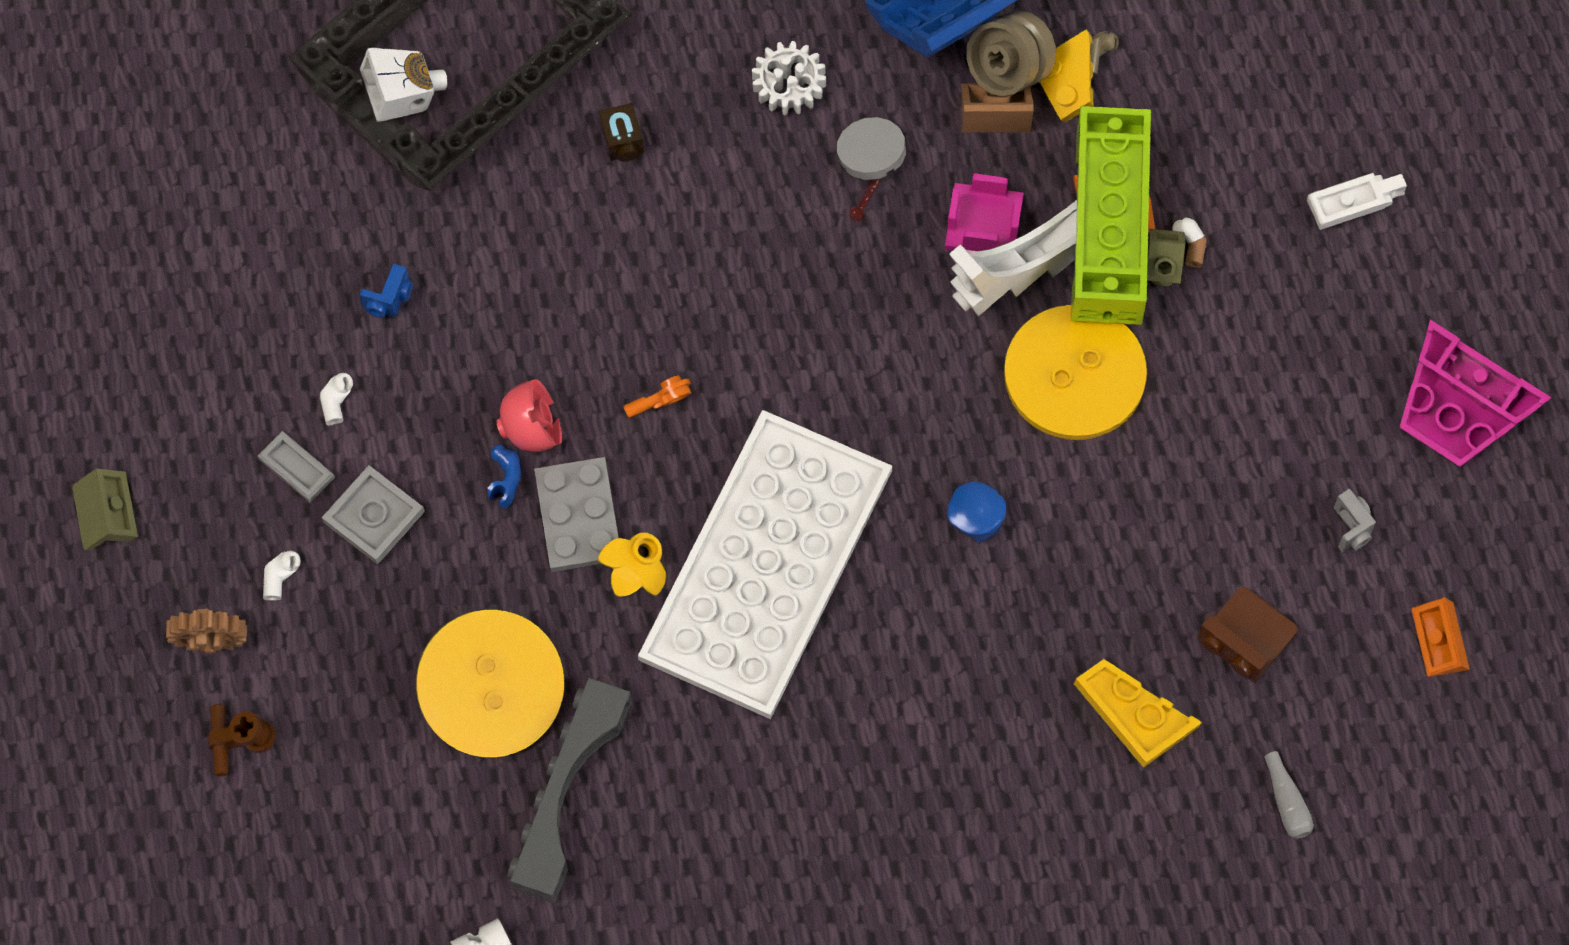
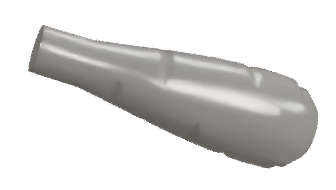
(1290, 803)

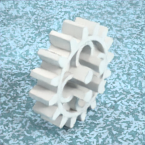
(810, 73)

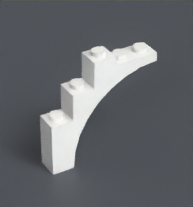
(1016, 265)

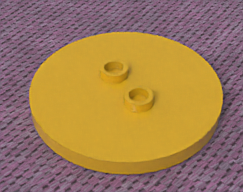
(1074, 374)
(490, 683)

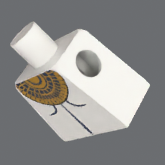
(399, 82)

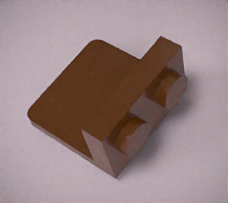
(1247, 634)

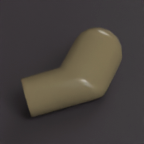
(1100, 45)

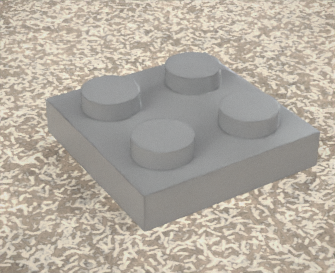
(373, 514)

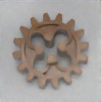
(206, 631)

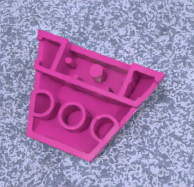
(1463, 398)

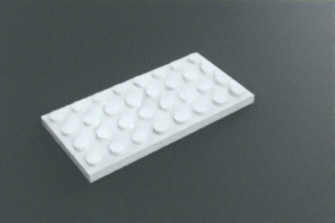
(765, 564)

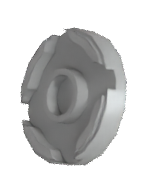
(871, 148)

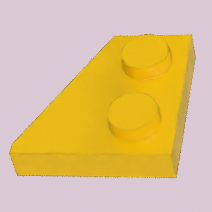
(1070, 78)

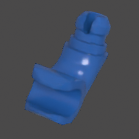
(510, 464)

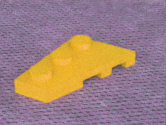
(1135, 715)

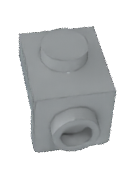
(1357, 516)

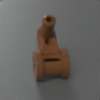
(243, 730)

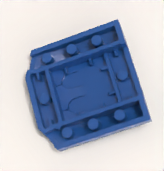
(933, 24)

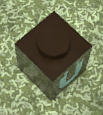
(621, 132)

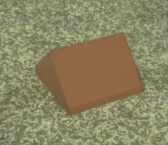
(995, 113)

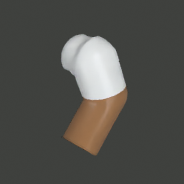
(1195, 239)

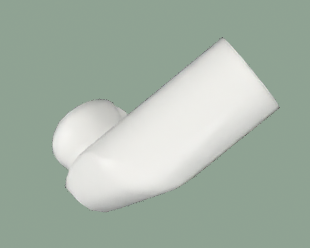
(333, 395)
(277, 571)

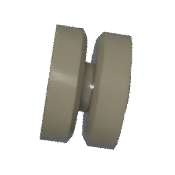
(1011, 53)

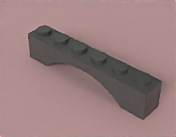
(597, 720)

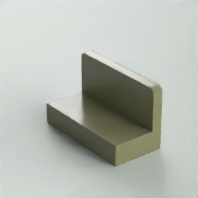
(104, 508)

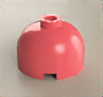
(525, 415)

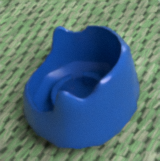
(977, 510)

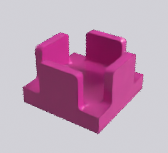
(983, 214)

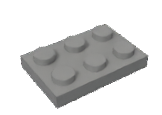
(576, 512)

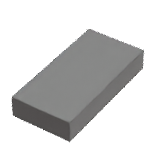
(296, 467)

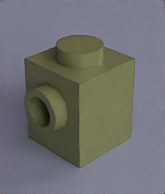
(1165, 256)

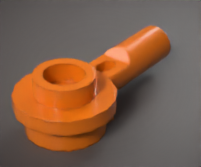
(672, 391)

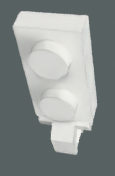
(1354, 198)

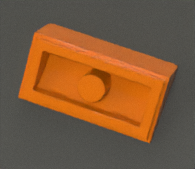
(1440, 637)

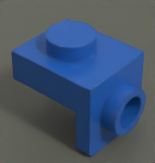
(396, 289)

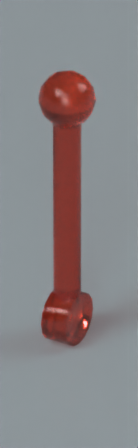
(856, 213)

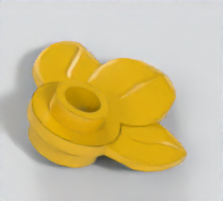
(630, 568)

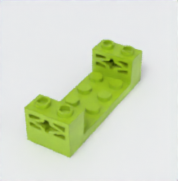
(1111, 215)

